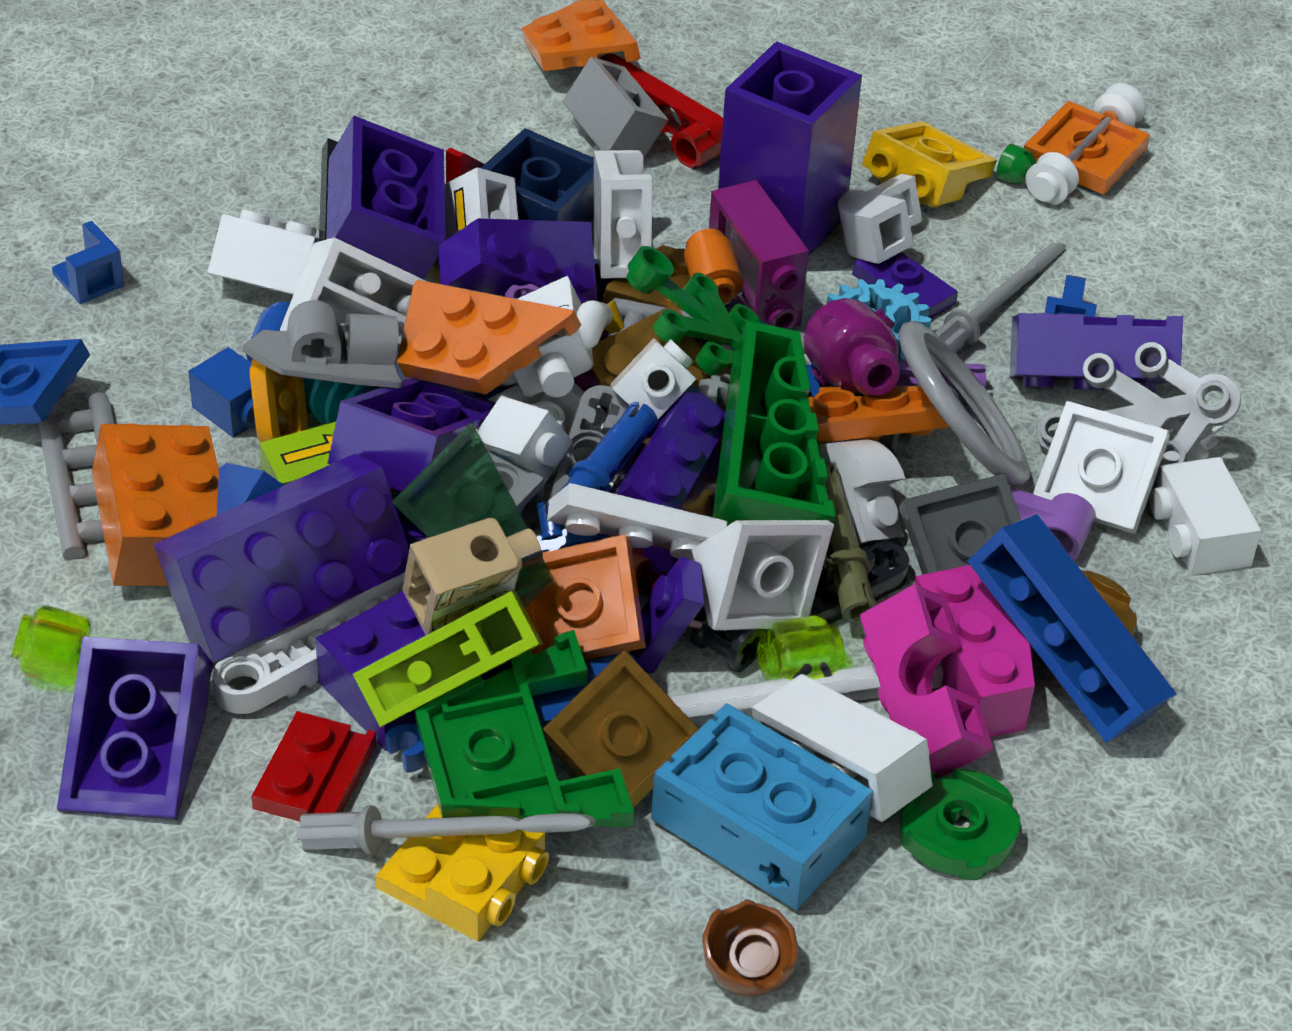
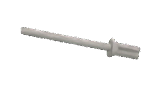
(963, 327)
(367, 828)

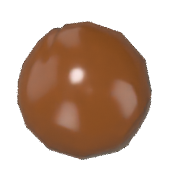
(750, 948)

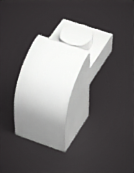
(880, 219)
(866, 477)

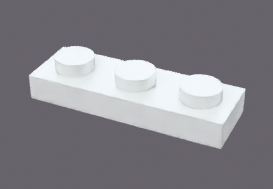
(645, 524)

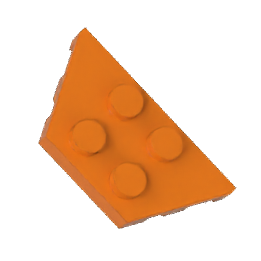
(576, 34)
(474, 336)

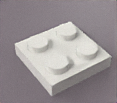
(1105, 462)

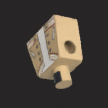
(465, 570)

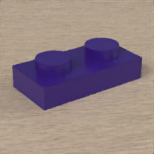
(669, 611)

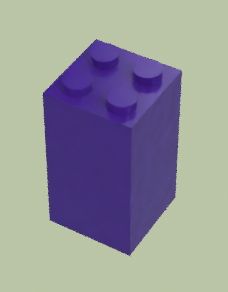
(794, 133)

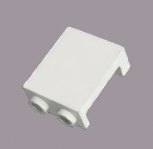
(620, 209)

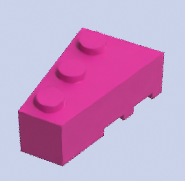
(994, 652)

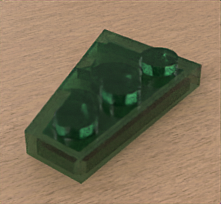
(464, 489)

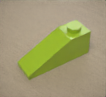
(447, 658)

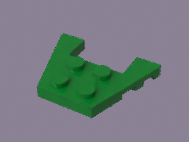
(492, 752)

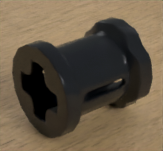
(734, 650)

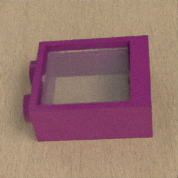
(767, 252)

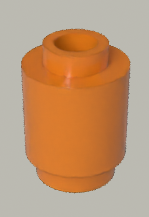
(715, 257)

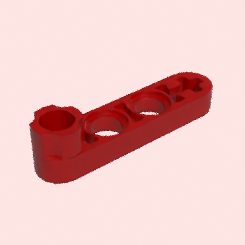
(700, 129)

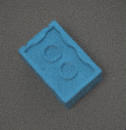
(761, 805)

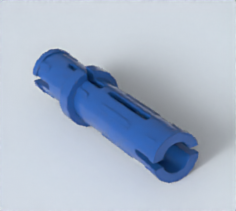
(614, 449)

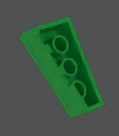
(769, 435)

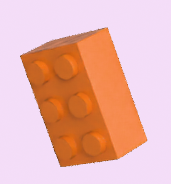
(150, 488)

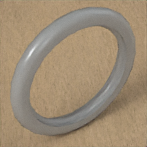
(923, 353)

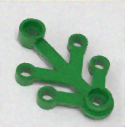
(700, 299)

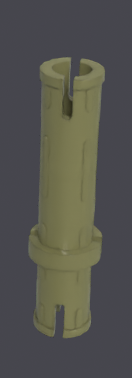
(845, 560)

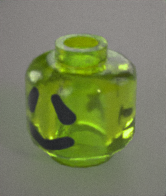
(801, 647)

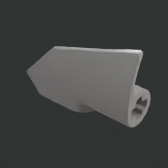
(323, 349)

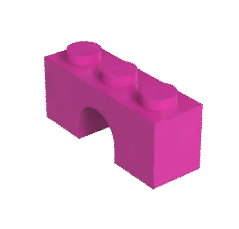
(906, 643)

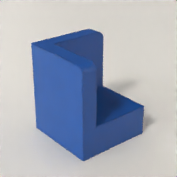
(93, 270)

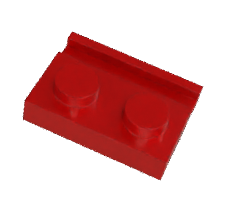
(313, 768)

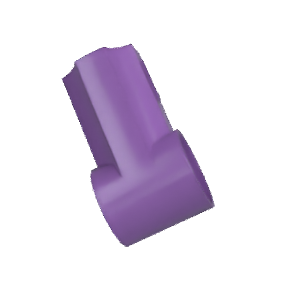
(1065, 515)

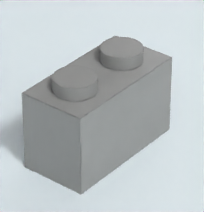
(613, 108)

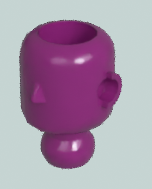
(853, 347)

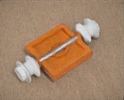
(1087, 145)

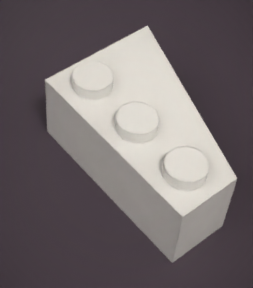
(353, 283)

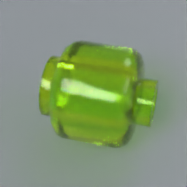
(51, 644)

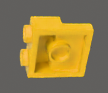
(935, 159)
(464, 878)

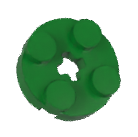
(958, 850)

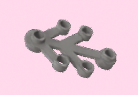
(1153, 409)

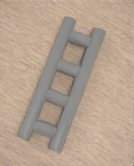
(61, 460)

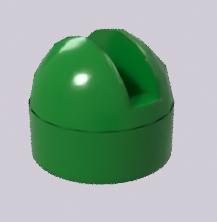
(1014, 164)

